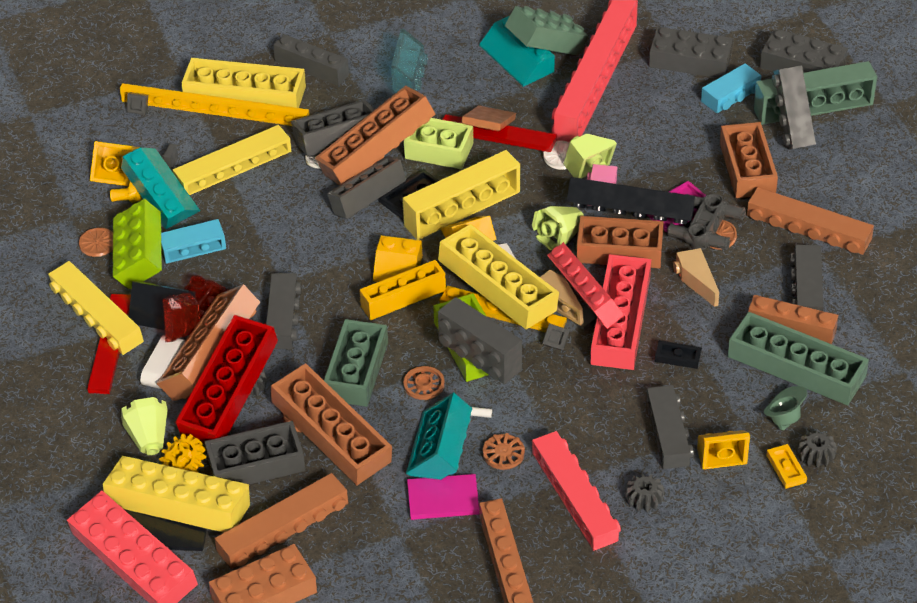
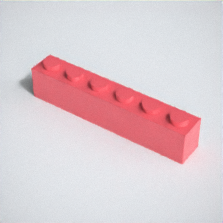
(585, 285)
(575, 490)

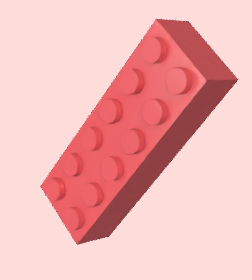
(628, 286)
(131, 551)

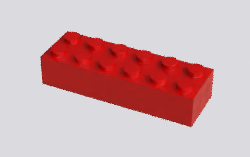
(227, 379)

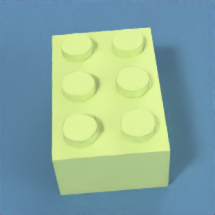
(440, 143)

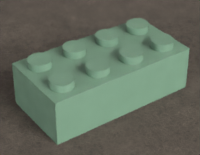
(547, 30)
(357, 361)

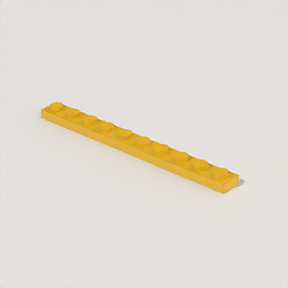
(216, 105)

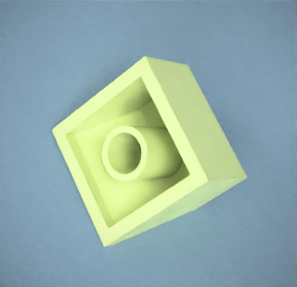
(586, 151)

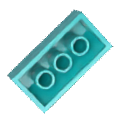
(520, 61)
(158, 185)
(440, 439)

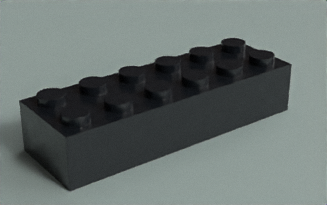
(632, 199)

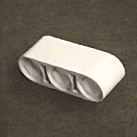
(159, 361)

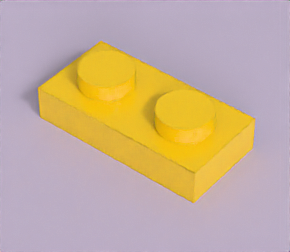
(786, 466)

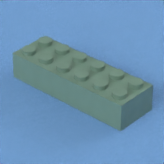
(826, 91)
(798, 358)

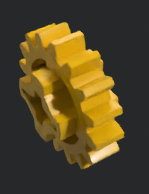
(182, 456)

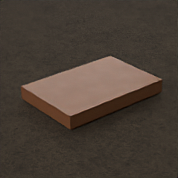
(488, 118)

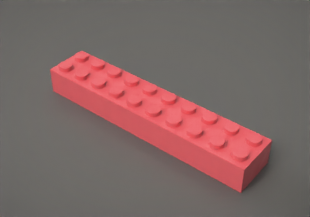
(594, 69)

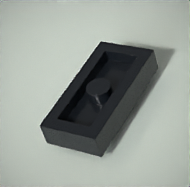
(678, 354)

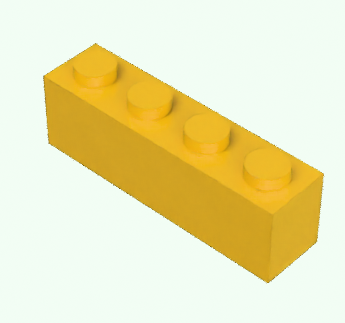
(402, 290)

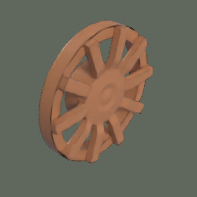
(424, 382)
(503, 451)

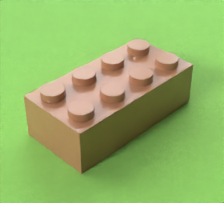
(748, 159)
(619, 237)
(272, 579)

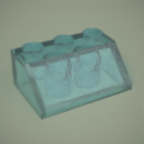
(408, 63)

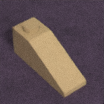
(696, 274)
(567, 302)

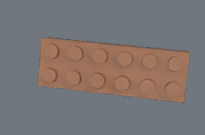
(375, 135)
(197, 350)
(331, 424)

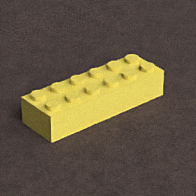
(245, 81)
(461, 194)
(498, 276)
(177, 494)

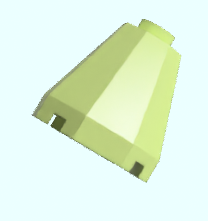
(556, 222)
(146, 424)

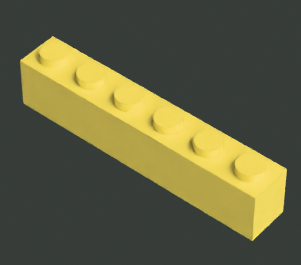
(233, 159)
(95, 308)

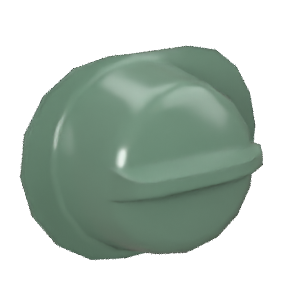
(786, 406)

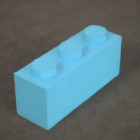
(730, 88)
(192, 241)

